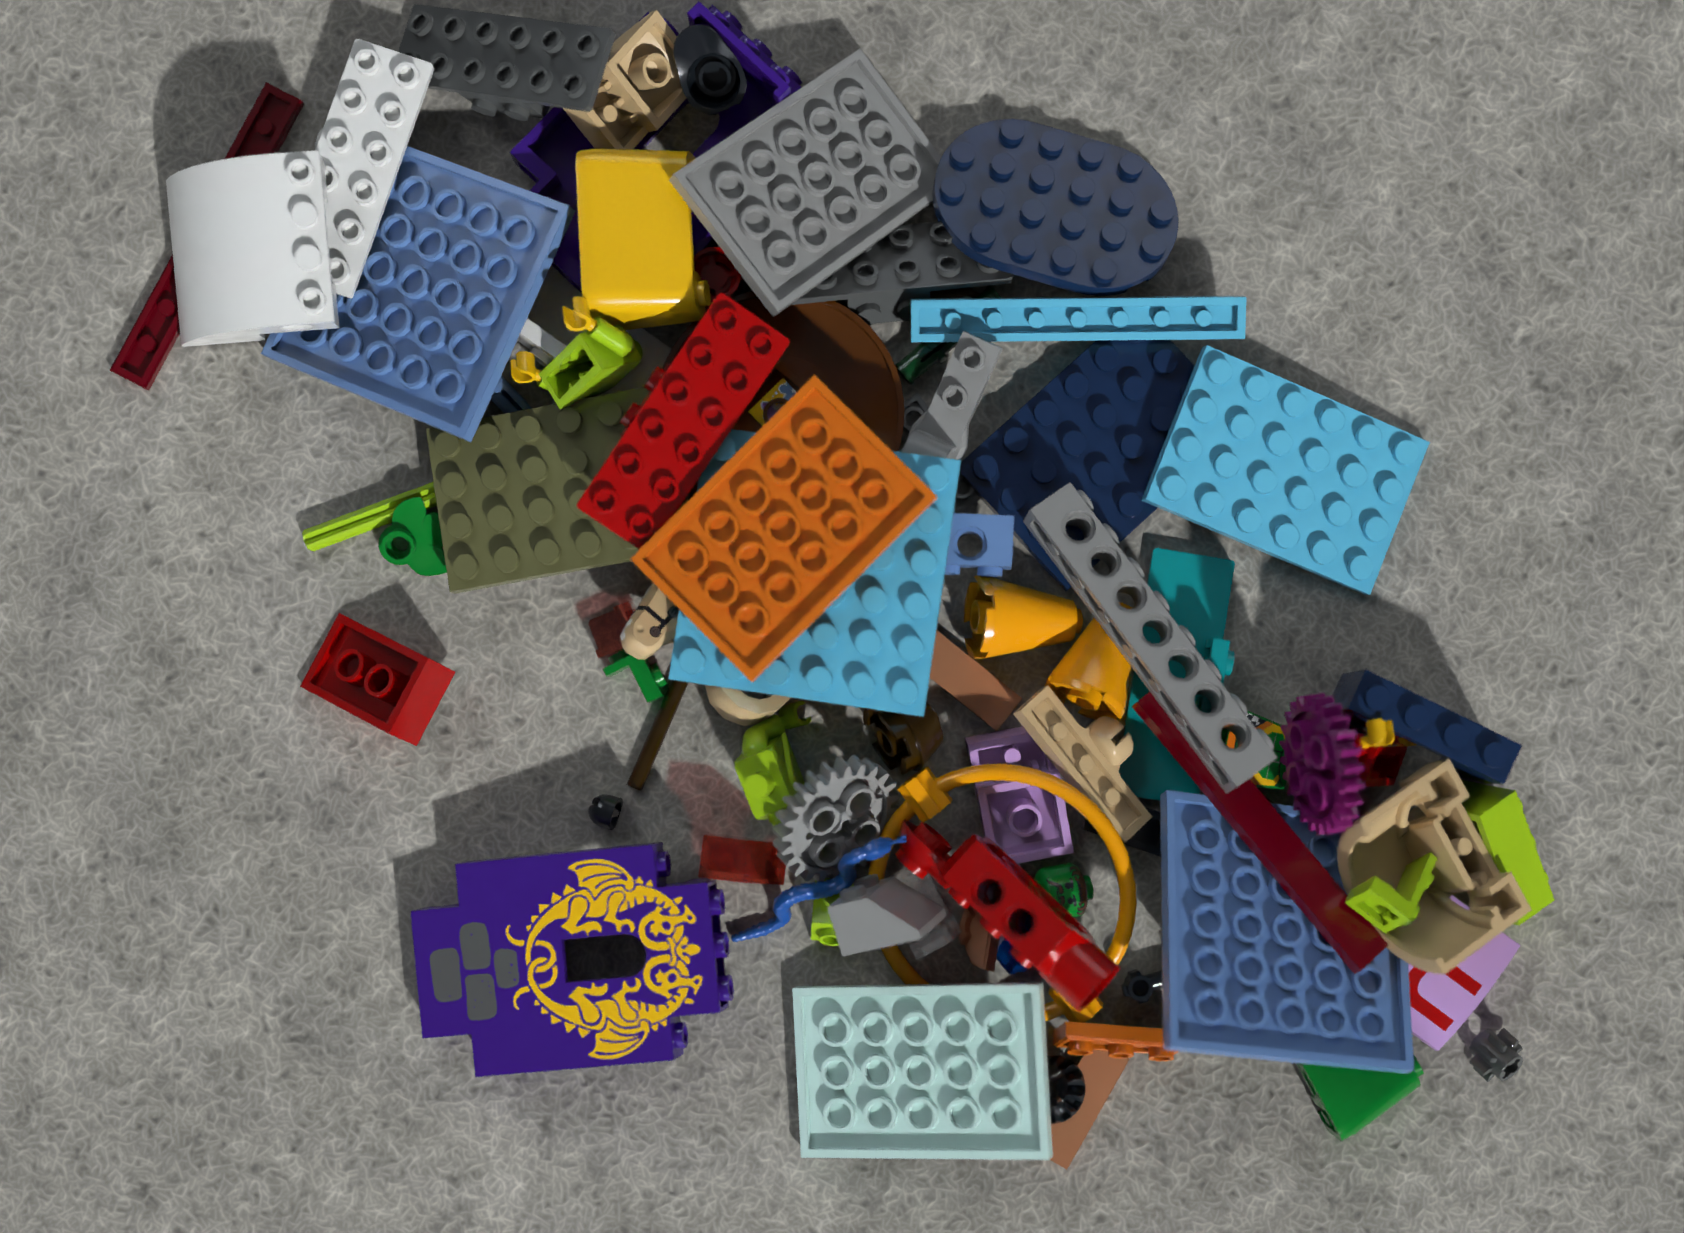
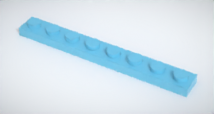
(1079, 318)

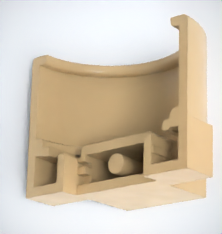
(1393, 837)

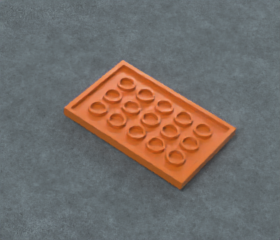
(784, 528)

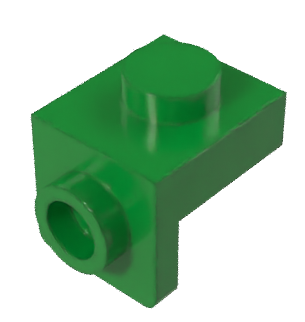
(649, 677)

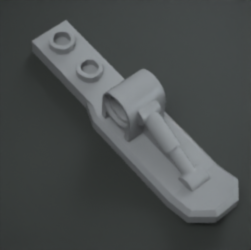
(945, 425)

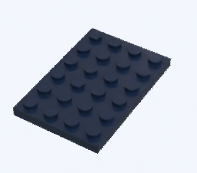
(1087, 427)

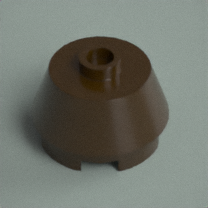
(904, 738)

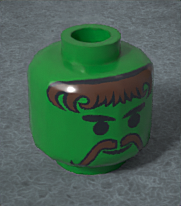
(1067, 886)

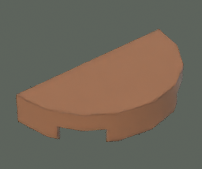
(978, 942)

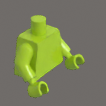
(768, 763)

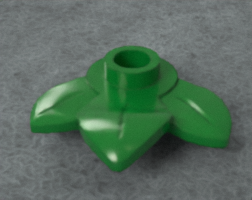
(422, 535)

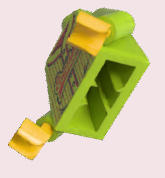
(587, 364)

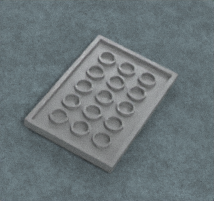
(812, 181)

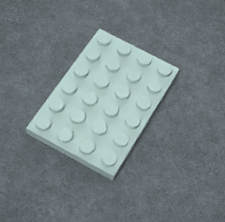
(923, 1071)

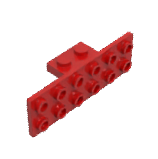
(682, 421)

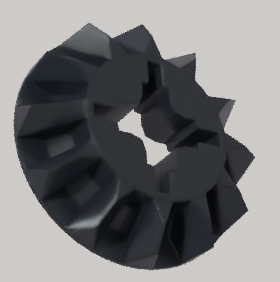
(1070, 1088)

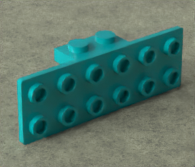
(1199, 600)

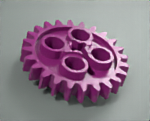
(1321, 763)

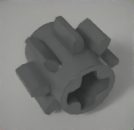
(1495, 1054)

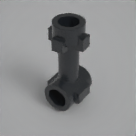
(1141, 986)

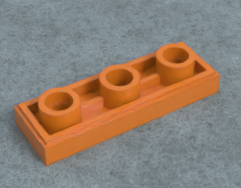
(1116, 1039)

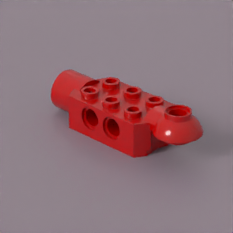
(1057, 940)

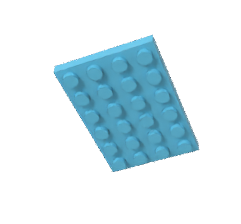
(1285, 470)

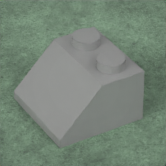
(881, 915)

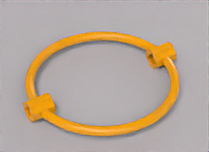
(928, 796)

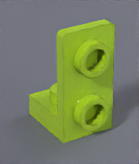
(1390, 907)

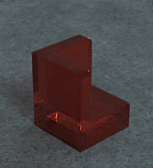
(608, 628)

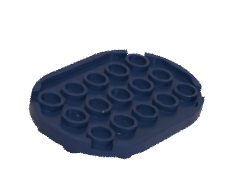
(1055, 207)

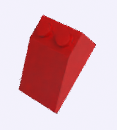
(377, 679)

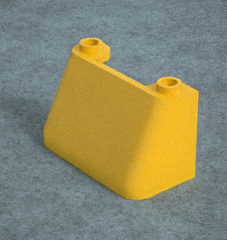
(637, 239)

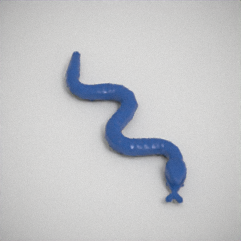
(847, 875)

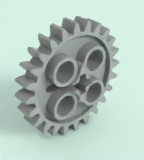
(833, 816)

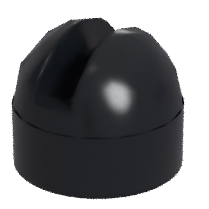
(603, 809)

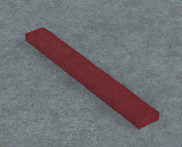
(159, 320)
(1276, 848)

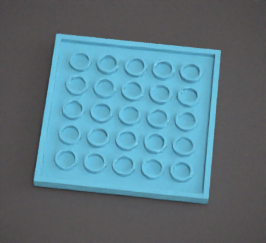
(875, 638)

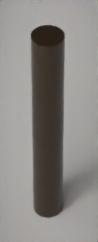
(657, 734)

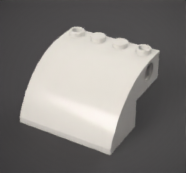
(251, 248)

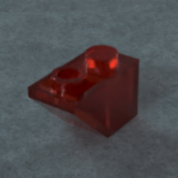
(740, 860)

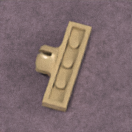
(1086, 757)

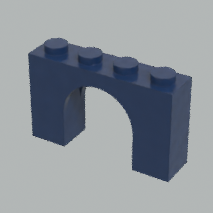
(1472, 748)

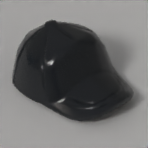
(708, 70)

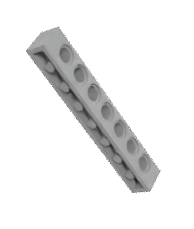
(1149, 660)

